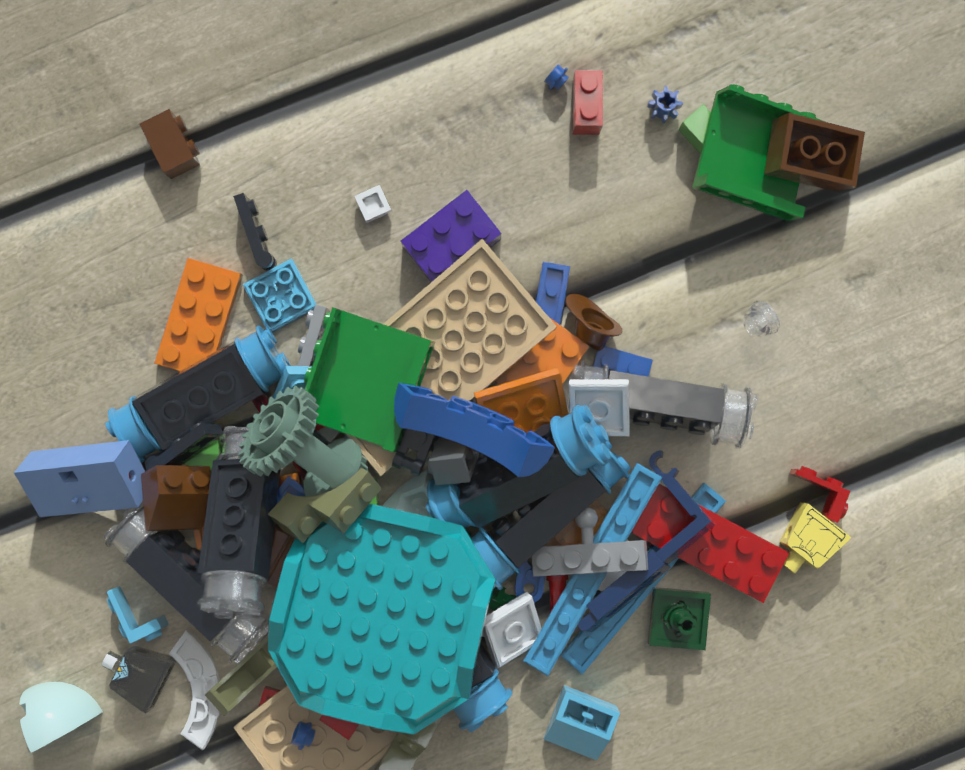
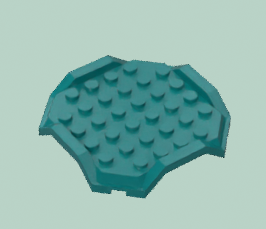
(381, 619)

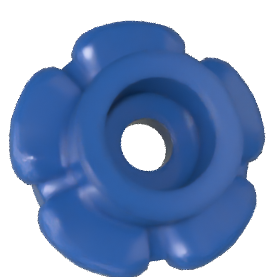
(557, 77)
(303, 735)

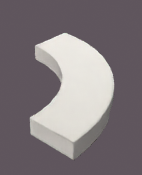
(203, 675)

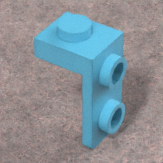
(128, 625)

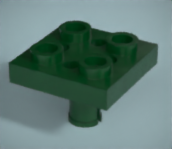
(690, 631)

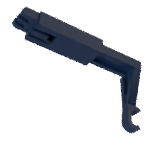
(635, 582)

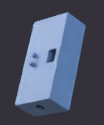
(82, 478)

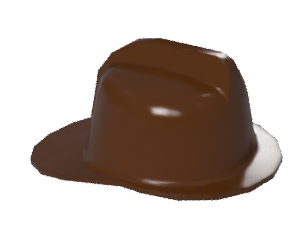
(591, 322)

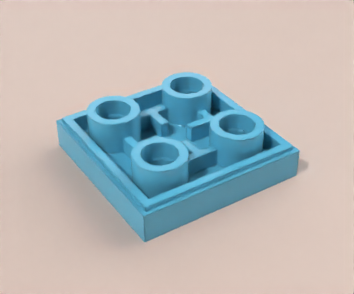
(280, 295)

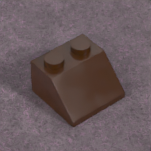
(175, 497)

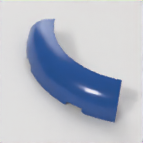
(473, 427)

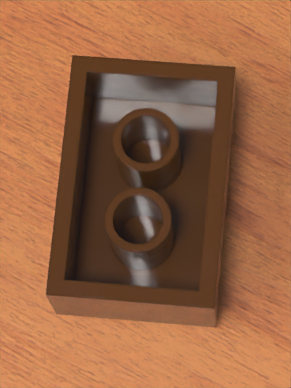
(814, 152)

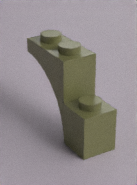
(337, 507)
(242, 679)
(406, 749)

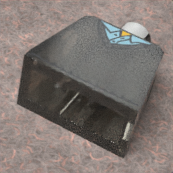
(139, 675)

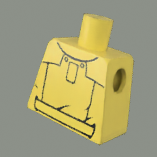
(811, 538)

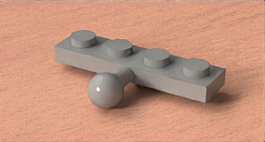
(590, 556)

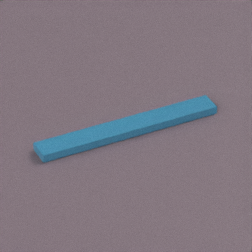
(583, 587)
(588, 645)

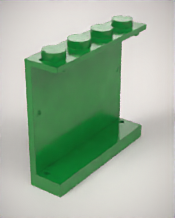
(737, 152)
(359, 375)

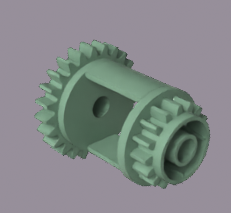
(285, 435)

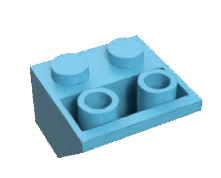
(582, 723)

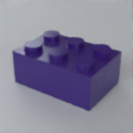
(450, 235)

